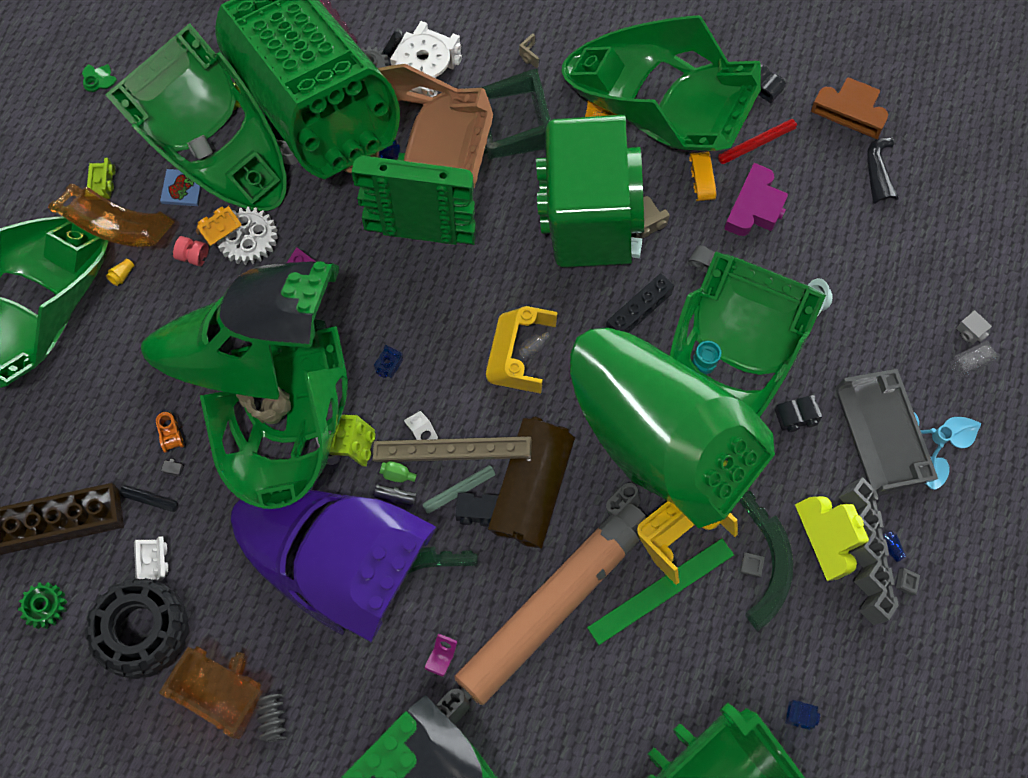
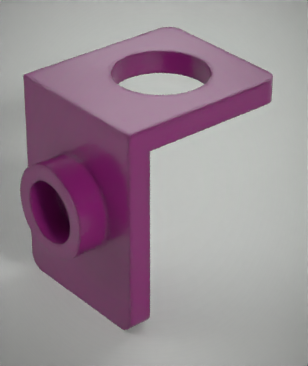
(441, 656)

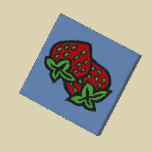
(179, 189)

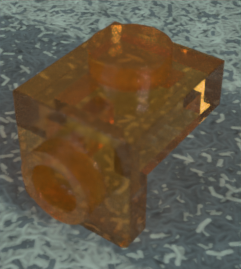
(237, 665)

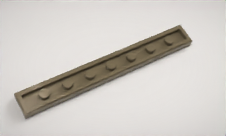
(452, 449)

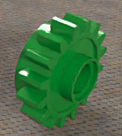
(31, 605)

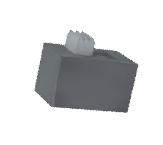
(172, 468)

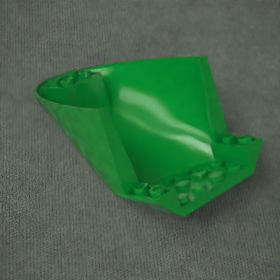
(668, 424)

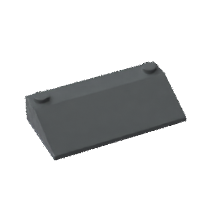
(885, 431)

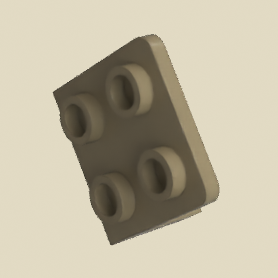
(653, 219)

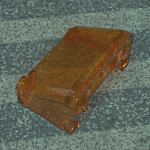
(212, 692)

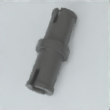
(395, 495)

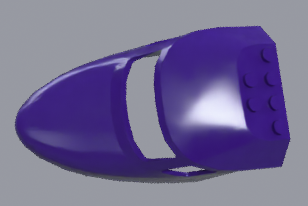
(345, 562)

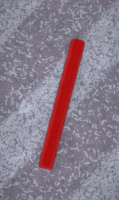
(757, 141)

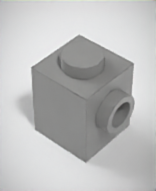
(974, 328)

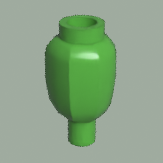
(396, 472)

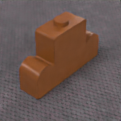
(852, 107)

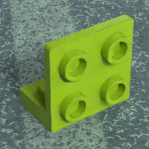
(353, 439)

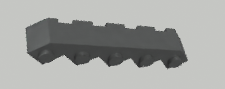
(876, 576)

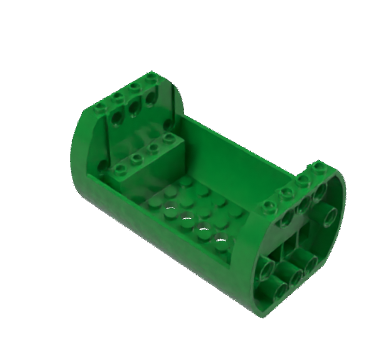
(309, 81)

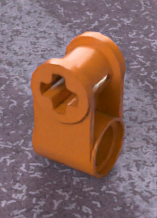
(169, 436)

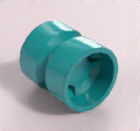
(707, 356)

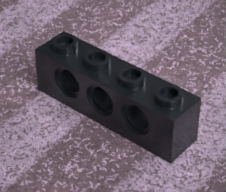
(641, 304)

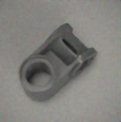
(701, 258)

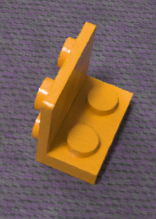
(218, 226)

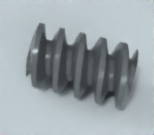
(270, 718)

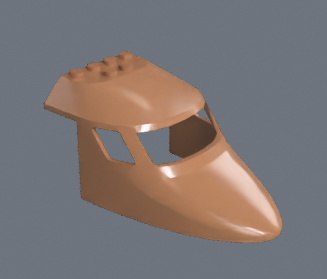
(449, 126)

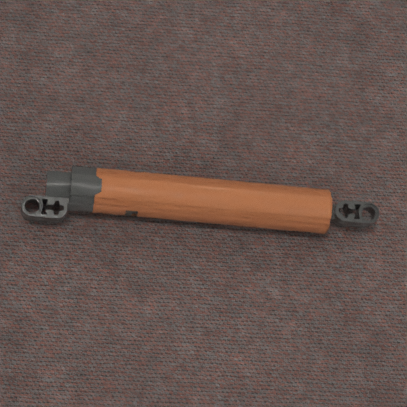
(548, 605)

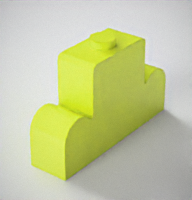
(832, 534)

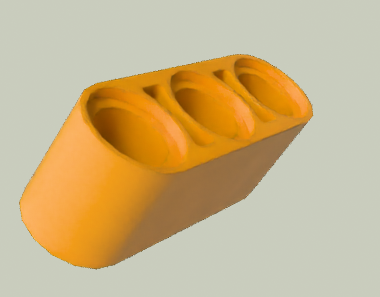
(703, 176)

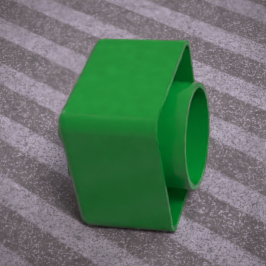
(590, 191)

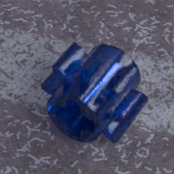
(391, 151)

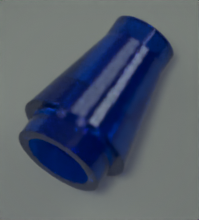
(894, 546)

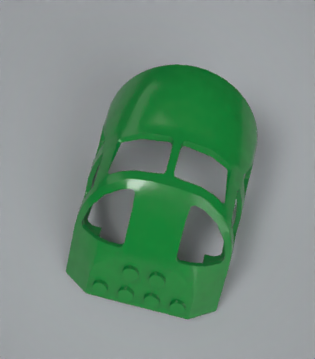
(282, 481)

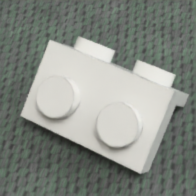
(150, 559)

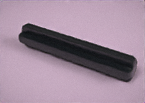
(393, 43)
(148, 498)

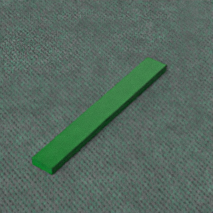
(659, 592)

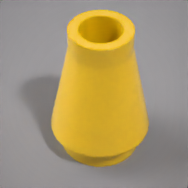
(120, 272)

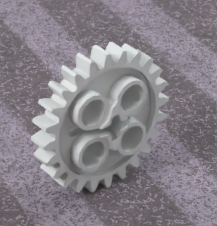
(248, 236)

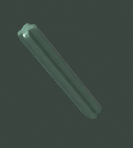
(461, 487)

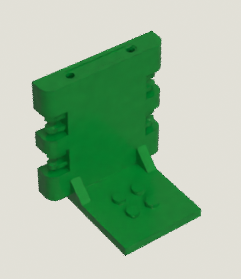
(416, 199)

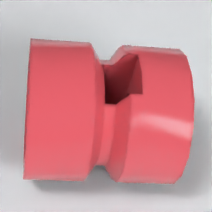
(191, 251)

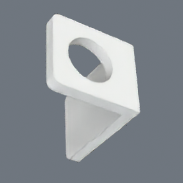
(418, 424)

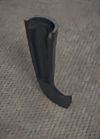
(879, 178)

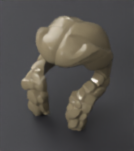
(271, 409)

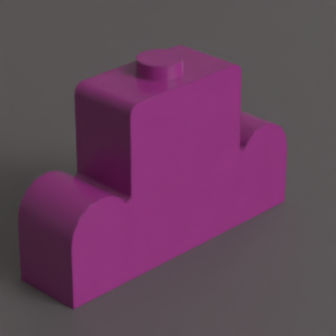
(757, 203)

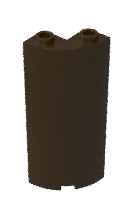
(532, 484)

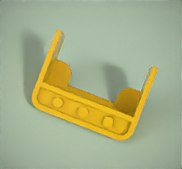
(502, 368)
(667, 526)

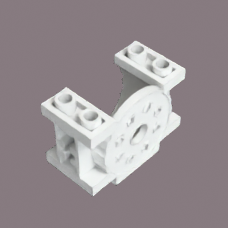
(441, 49)

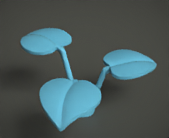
(960, 433)

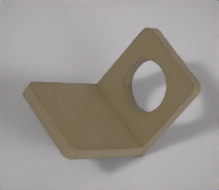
(527, 55)

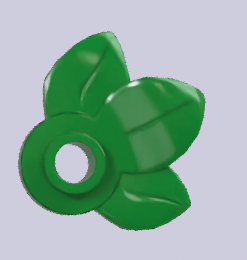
(99, 76)

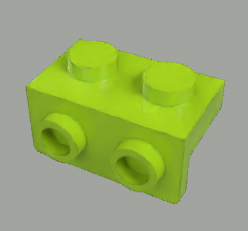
(100, 178)

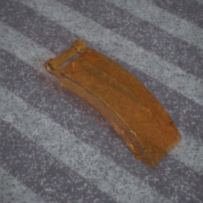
(109, 220)

